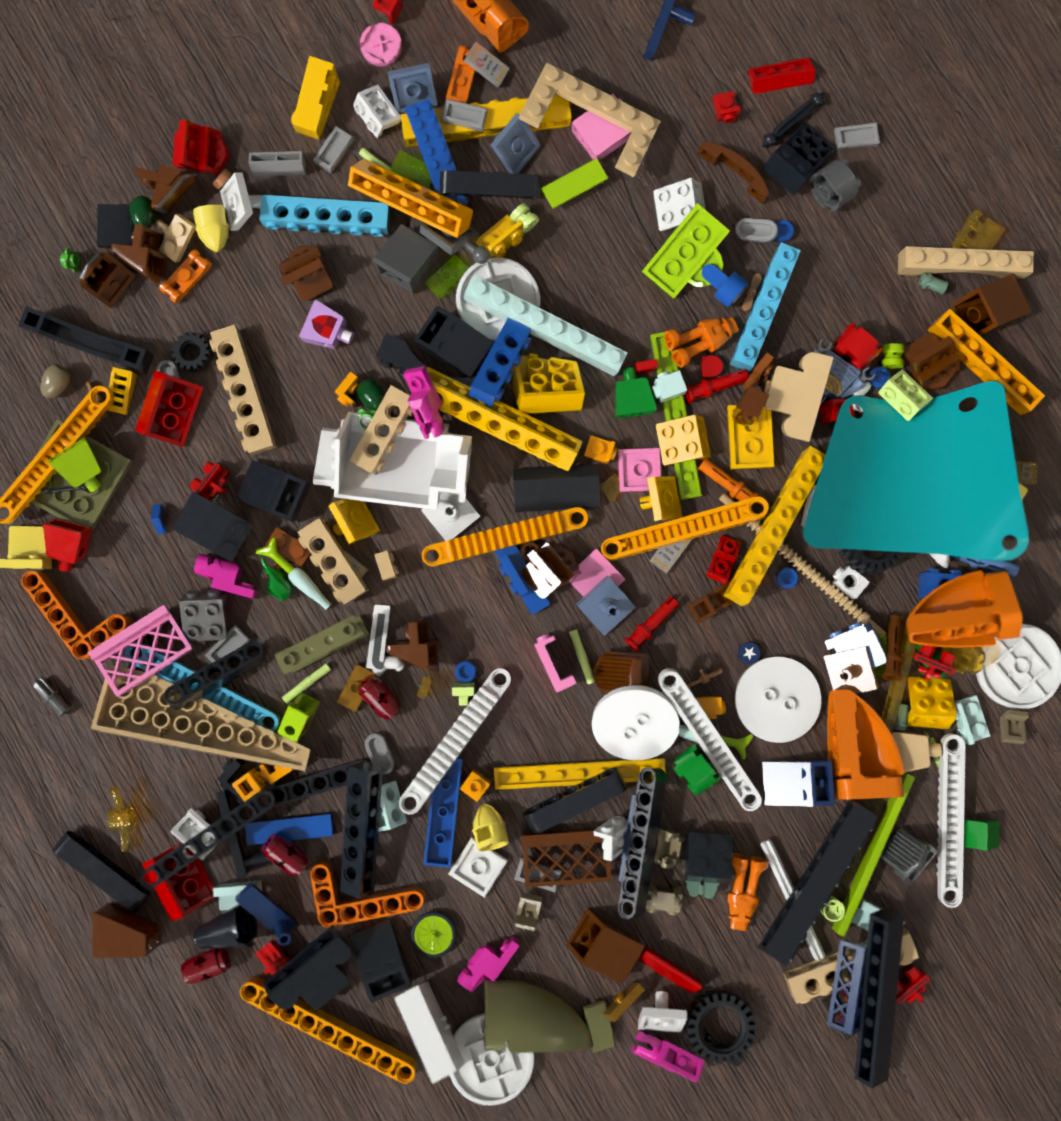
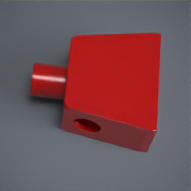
(66, 542)

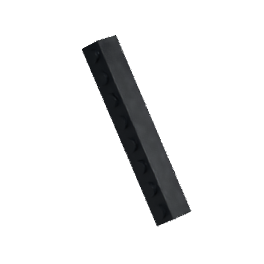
(818, 882)
(879, 997)

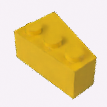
(315, 98)

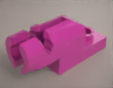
(424, 402)
(225, 575)
(487, 963)
(669, 1057)

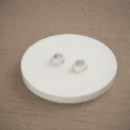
(507, 276)
(1022, 669)
(777, 699)
(635, 722)
(488, 1075)

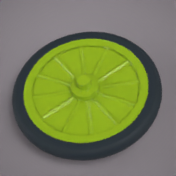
(433, 934)

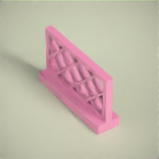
(136, 633)

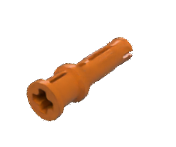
(735, 488)

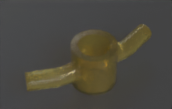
(121, 818)

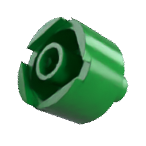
(696, 769)

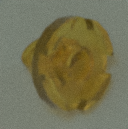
(967, 658)

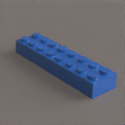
(432, 144)
(443, 818)

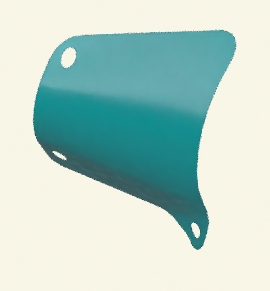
(921, 483)

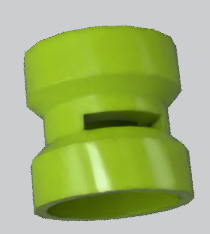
(893, 356)

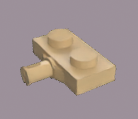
(176, 236)

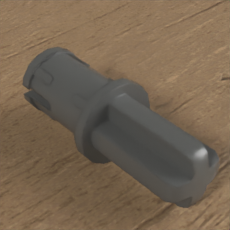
(51, 697)

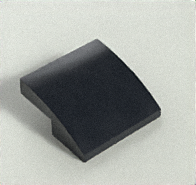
(114, 225)

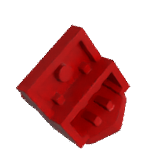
(199, 148)

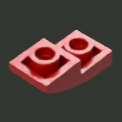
(723, 559)

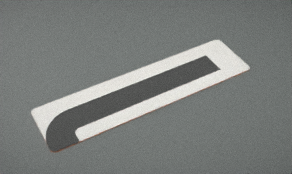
(378, 637)

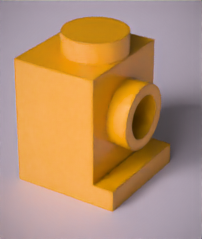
(712, 706)
(253, 782)

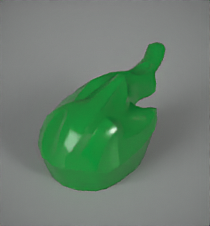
(278, 584)

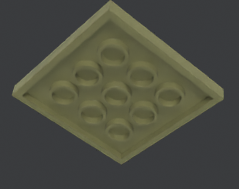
(81, 505)

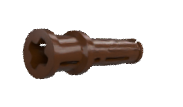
(893, 655)

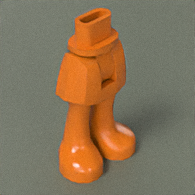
(712, 333)

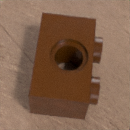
(750, 406)

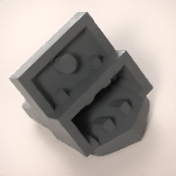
(907, 855)

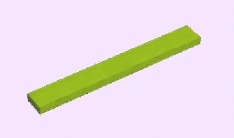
(675, 408)
(872, 857)

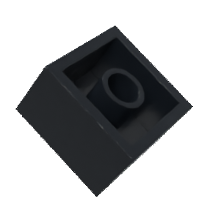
(708, 858)

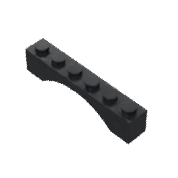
(86, 341)
(396, 354)

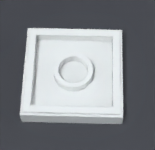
(477, 868)

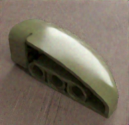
(530, 1019)

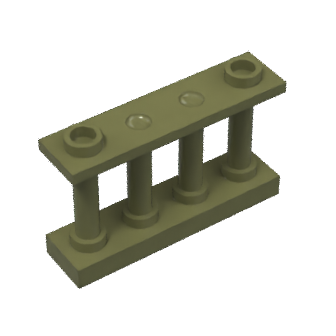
(322, 644)

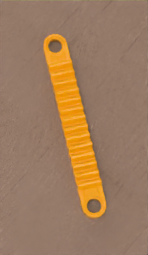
(39, 470)
(685, 528)
(505, 536)

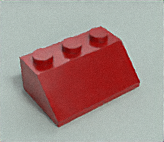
(168, 409)
(185, 889)

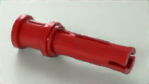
(706, 388)
(645, 630)

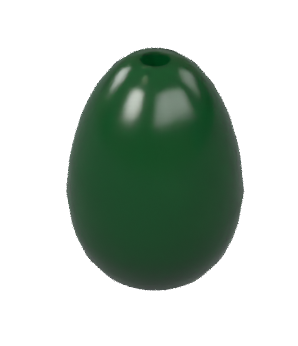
(141, 211)
(370, 393)

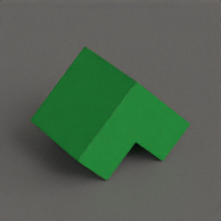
(981, 834)

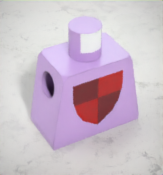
(325, 327)

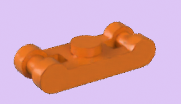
(185, 276)

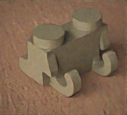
(668, 848)
(664, 900)

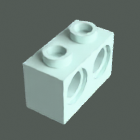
(390, 812)

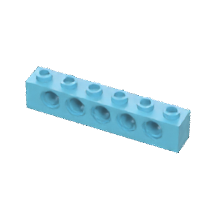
(273, 205)
(765, 307)

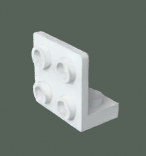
(676, 202)

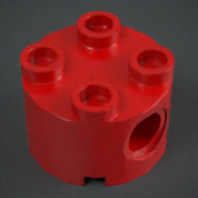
(856, 346)

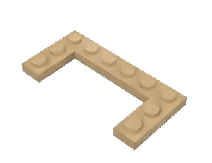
(558, 82)

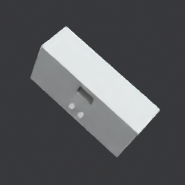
(430, 1031)

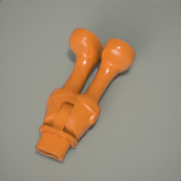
(744, 902)

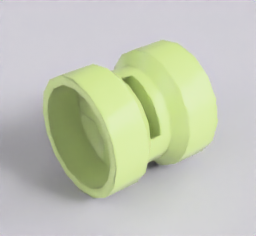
(523, 213)
(835, 910)

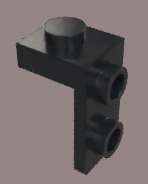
(225, 778)

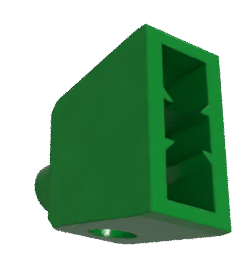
(633, 396)

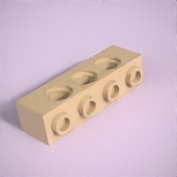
(372, 436)
(308, 538)

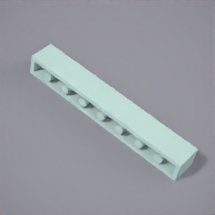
(545, 325)

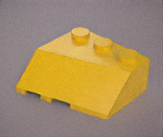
(547, 385)

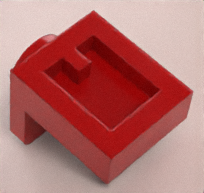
(726, 107)
(830, 409)

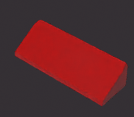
(781, 75)
(670, 970)

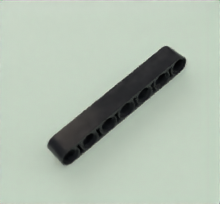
(201, 845)
(635, 850)

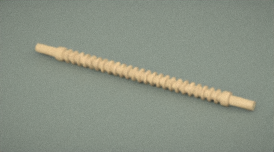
(811, 573)

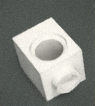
(858, 585)

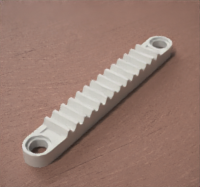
(709, 739)
(455, 741)
(951, 820)

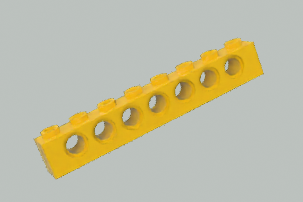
(506, 423)
(775, 526)

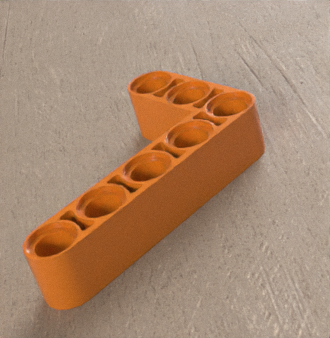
(69, 618)
(360, 905)

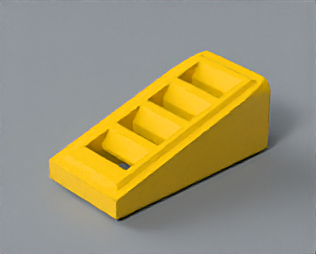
(128, 392)

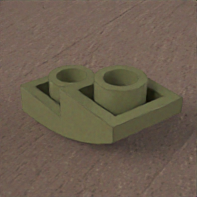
(599, 1026)

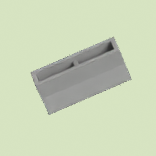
(277, 163)

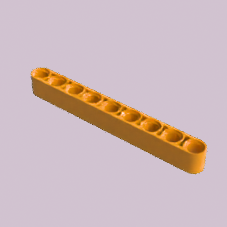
(334, 1039)

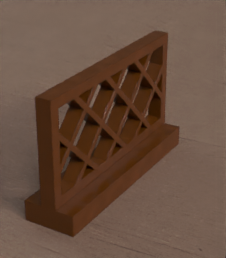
(560, 838)

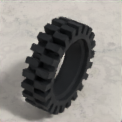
(869, 564)
(746, 1032)

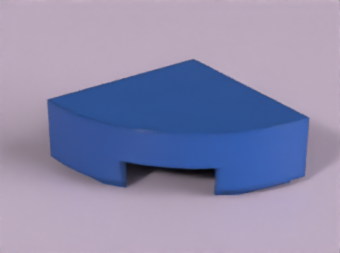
(157, 512)

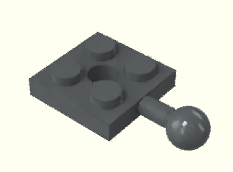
(452, 244)

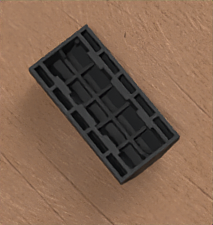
(556, 488)

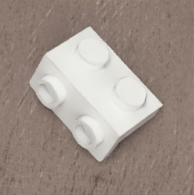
(191, 825)

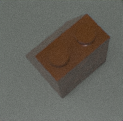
(992, 305)
(122, 933)
(604, 946)

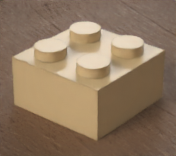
(386, 565)

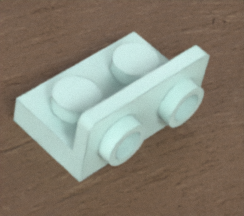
(970, 720)

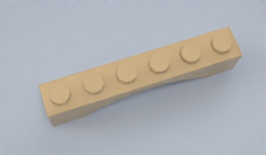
(943, 260)

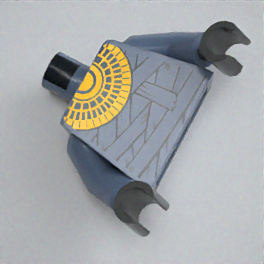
(843, 377)

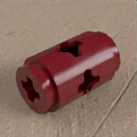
(388, 703)
(293, 859)
(205, 965)

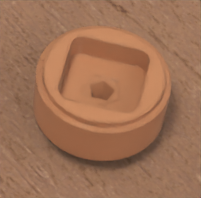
(222, 179)

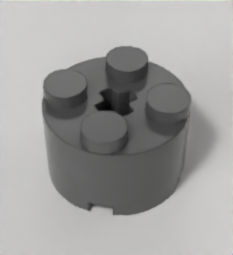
(835, 185)

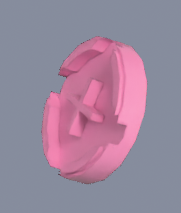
(381, 44)

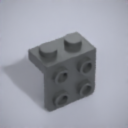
(204, 615)

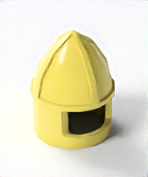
(211, 226)
(489, 829)

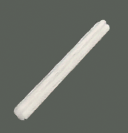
(787, 888)

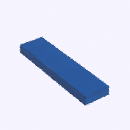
(290, 828)

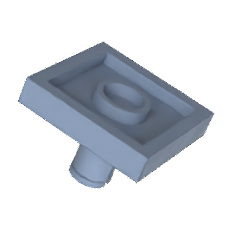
(412, 86)
(515, 145)
(605, 605)

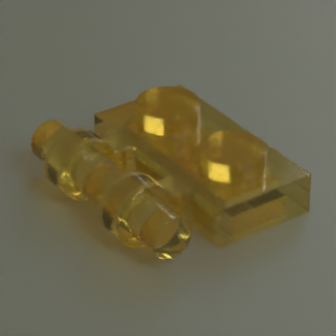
(986, 235)

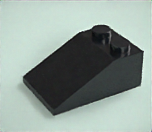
(212, 526)

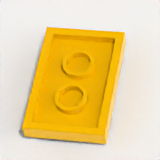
(751, 444)

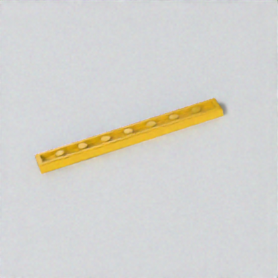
(568, 773)

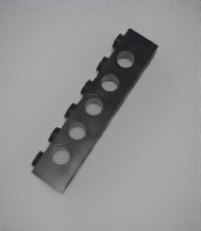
(361, 829)

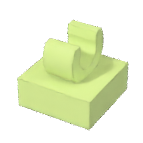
(463, 690)

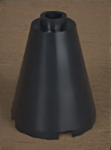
(228, 930)

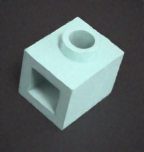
(669, 386)

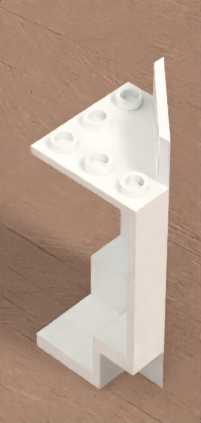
(414, 473)

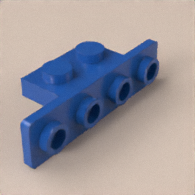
(512, 565)

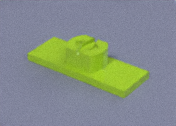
(574, 183)

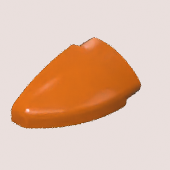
(502, 19)
(967, 612)
(861, 750)

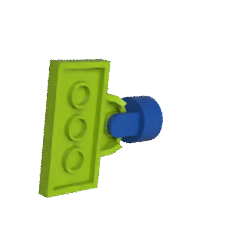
(693, 258)

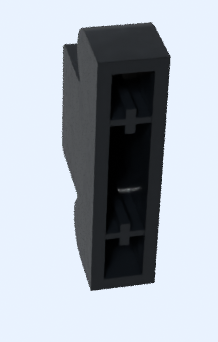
(312, 973)

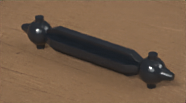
(792, 120)

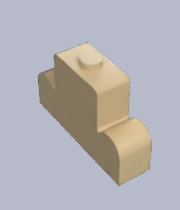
(799, 394)

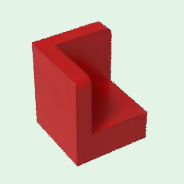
(389, 7)

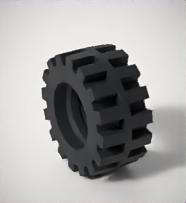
(179, 349)

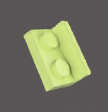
(905, 395)

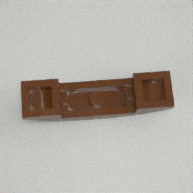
(714, 152)
(715, 601)

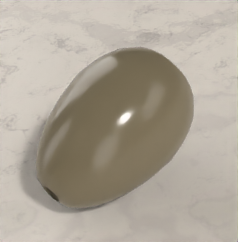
(54, 381)

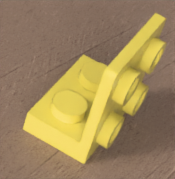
(26, 549)

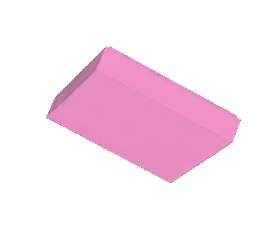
(636, 467)
(593, 570)

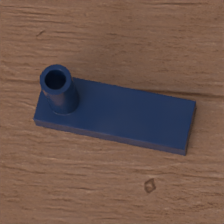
(668, 9)
(267, 912)

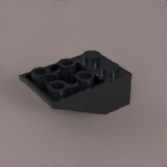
(798, 158)
(453, 342)
(273, 491)
(381, 960)

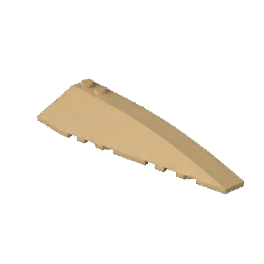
(211, 728)

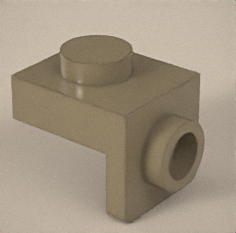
(1013, 726)
(528, 911)

